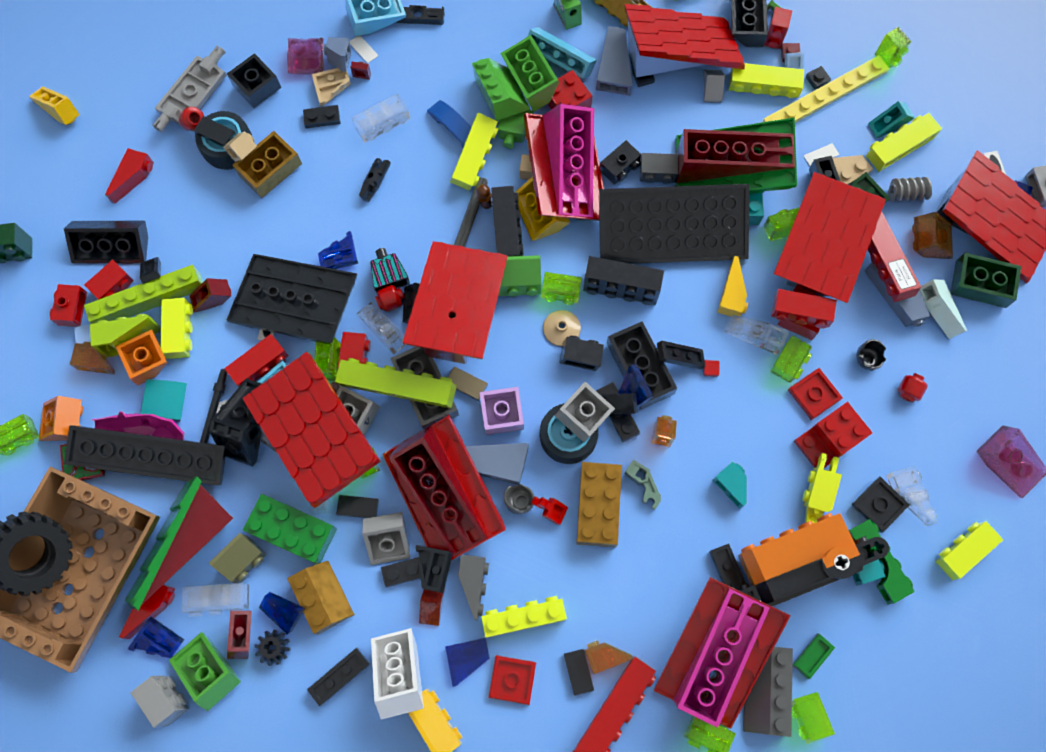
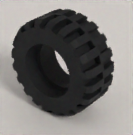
(48, 567)

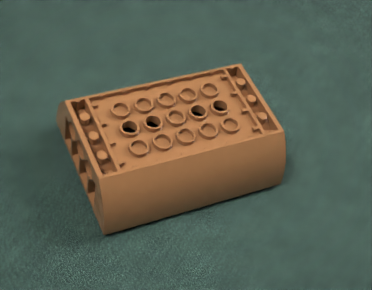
(96, 580)

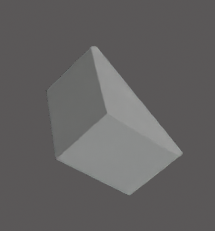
(713, 86)

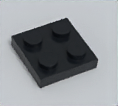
(880, 504)

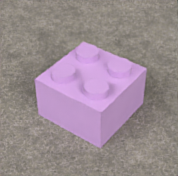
(501, 410)

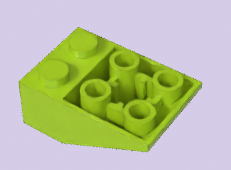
(108, 334)

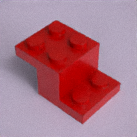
(833, 435)

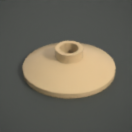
(557, 335)

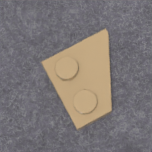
(330, 84)
(851, 167)

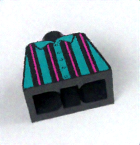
(387, 271)

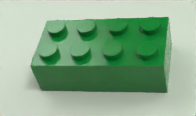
(290, 529)

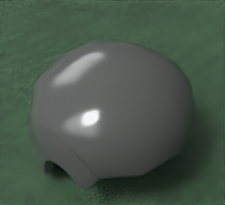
(518, 499)

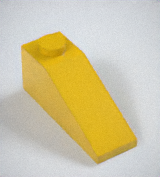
(55, 105)
(734, 293)

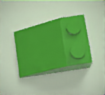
(204, 672)

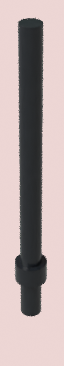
(218, 389)

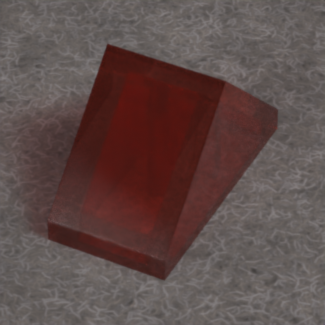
(431, 607)

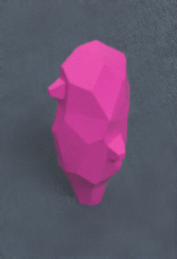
(141, 424)

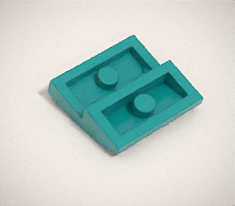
(164, 398)

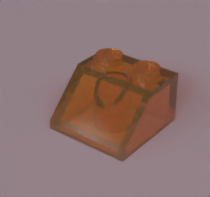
(932, 236)

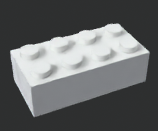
(396, 674)

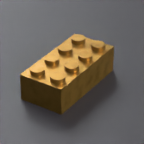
(599, 504)

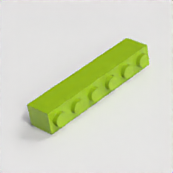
(145, 296)
(396, 383)

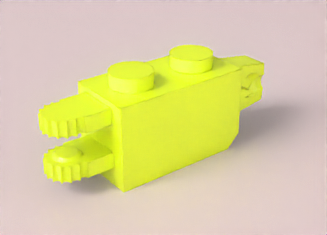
(822, 489)

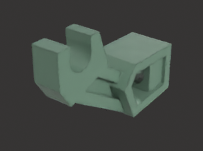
(651, 490)

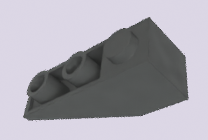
(471, 576)

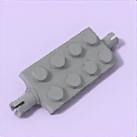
(191, 88)

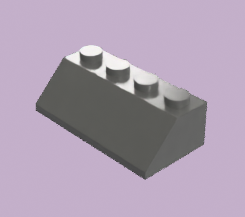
(770, 700)

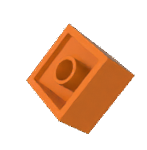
(142, 357)
(58, 416)

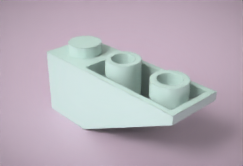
(942, 307)

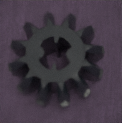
(272, 639)

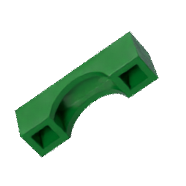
(895, 584)

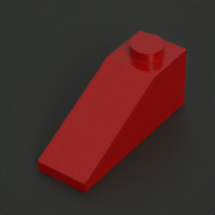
(130, 172)
(152, 607)

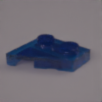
(636, 384)
(466, 658)

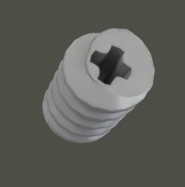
(910, 188)

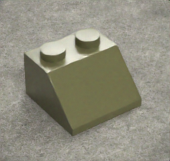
(238, 558)

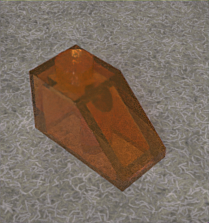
(88, 359)
(664, 431)
(604, 656)

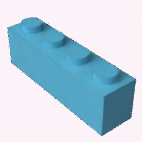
(563, 53)

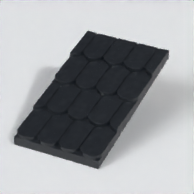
(292, 298)

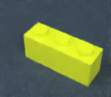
(176, 328)
(968, 550)

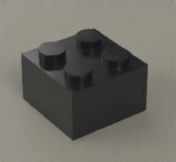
(254, 80)

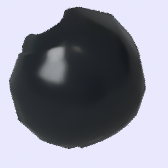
(871, 354)

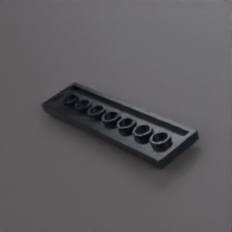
(145, 454)

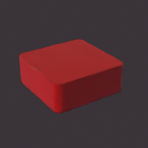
(712, 368)

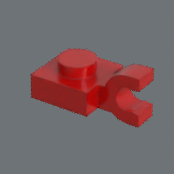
(553, 509)

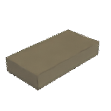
(467, 383)

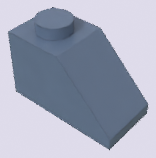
(338, 52)

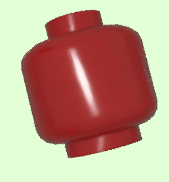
(190, 118)
(389, 298)
(912, 387)

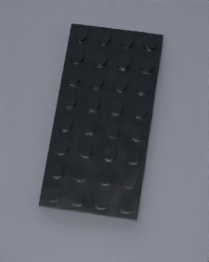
(674, 223)

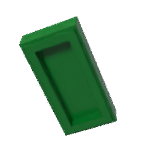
(813, 656)

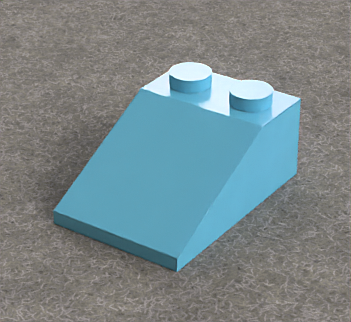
(373, 15)

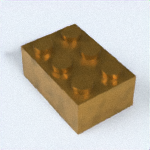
(268, 164)

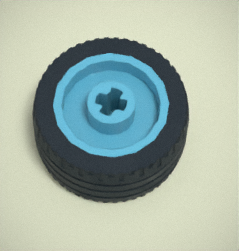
(214, 153)
(562, 446)

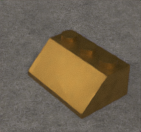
(321, 597)

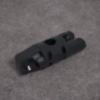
(374, 179)

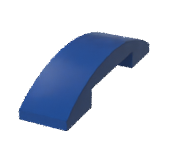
(451, 120)

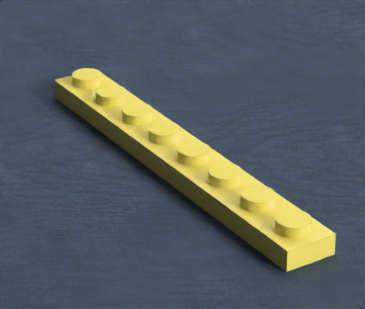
(832, 91)

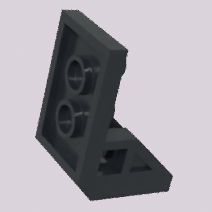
(237, 428)

